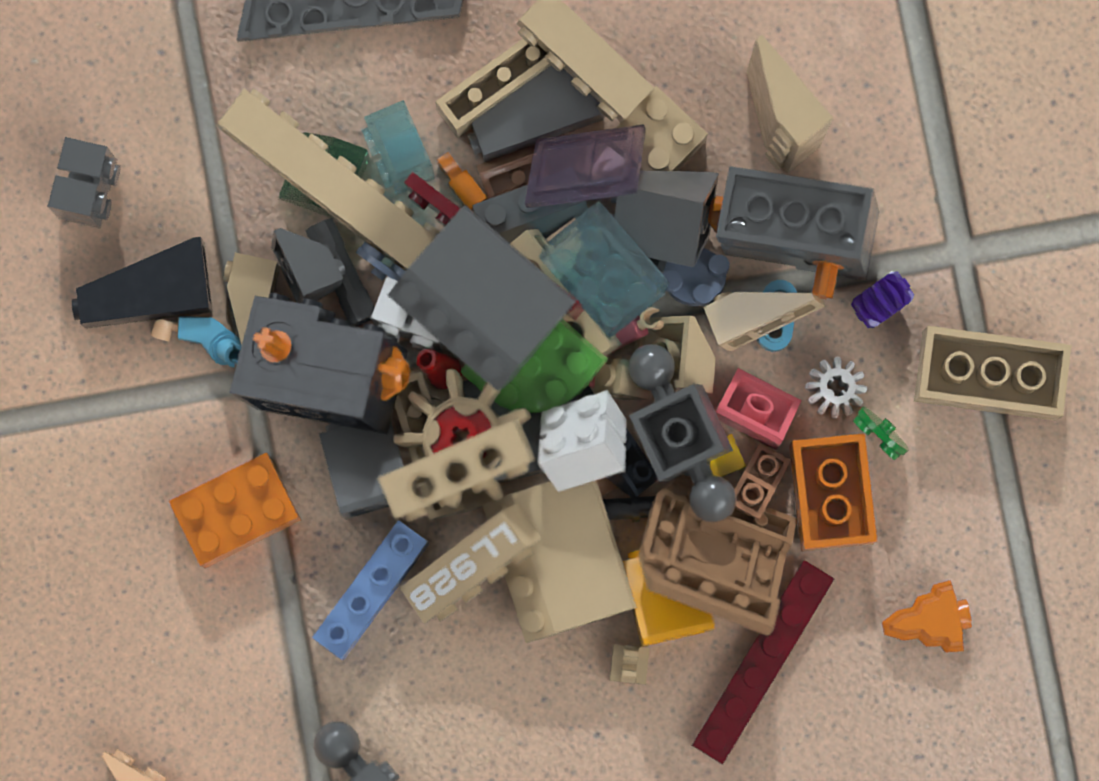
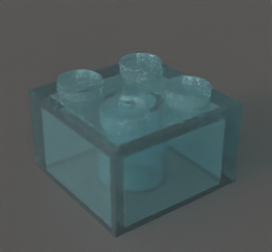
(398, 145)

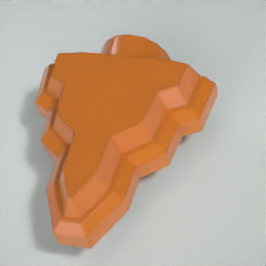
(932, 619)

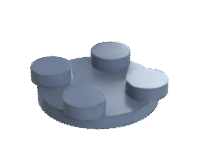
(380, 269)
(699, 283)

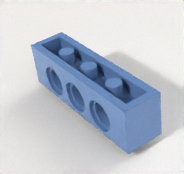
(370, 590)

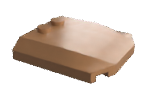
(716, 566)

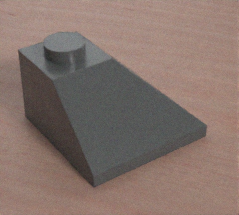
(307, 265)

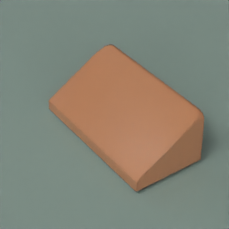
(506, 172)

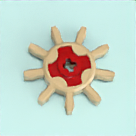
(458, 416)

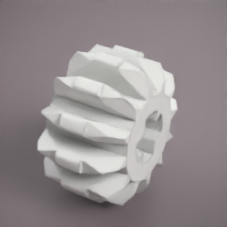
(844, 379)

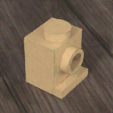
(617, 381)

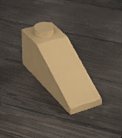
(248, 278)
(747, 316)

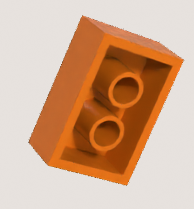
(833, 492)
(235, 510)

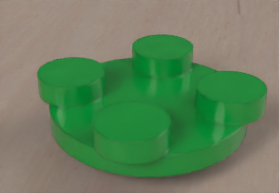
(884, 429)

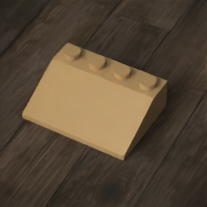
(787, 111)
(574, 566)

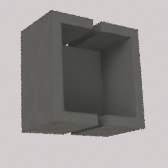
(84, 193)

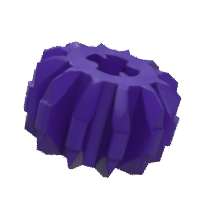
(882, 299)

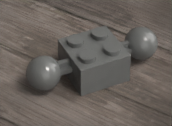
(681, 433)
(339, 747)

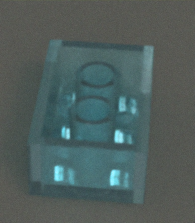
(604, 269)

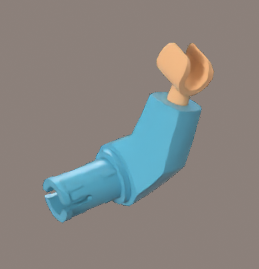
(216, 339)

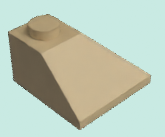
(689, 350)

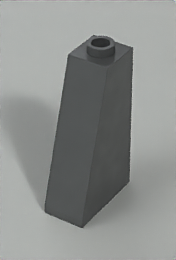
(537, 110)

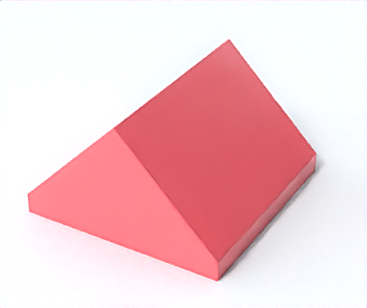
(757, 409)

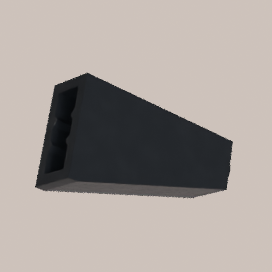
(151, 289)

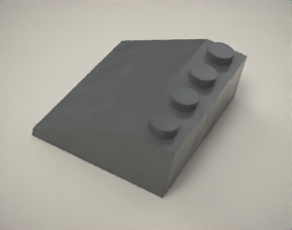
(481, 298)

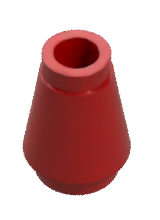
(435, 366)

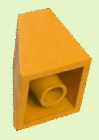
(660, 617)

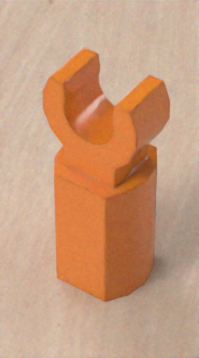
(461, 182)

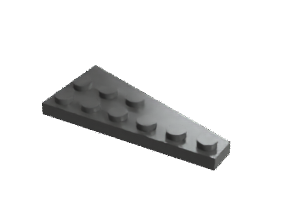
(300, 17)

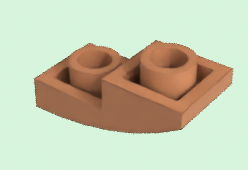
(759, 480)

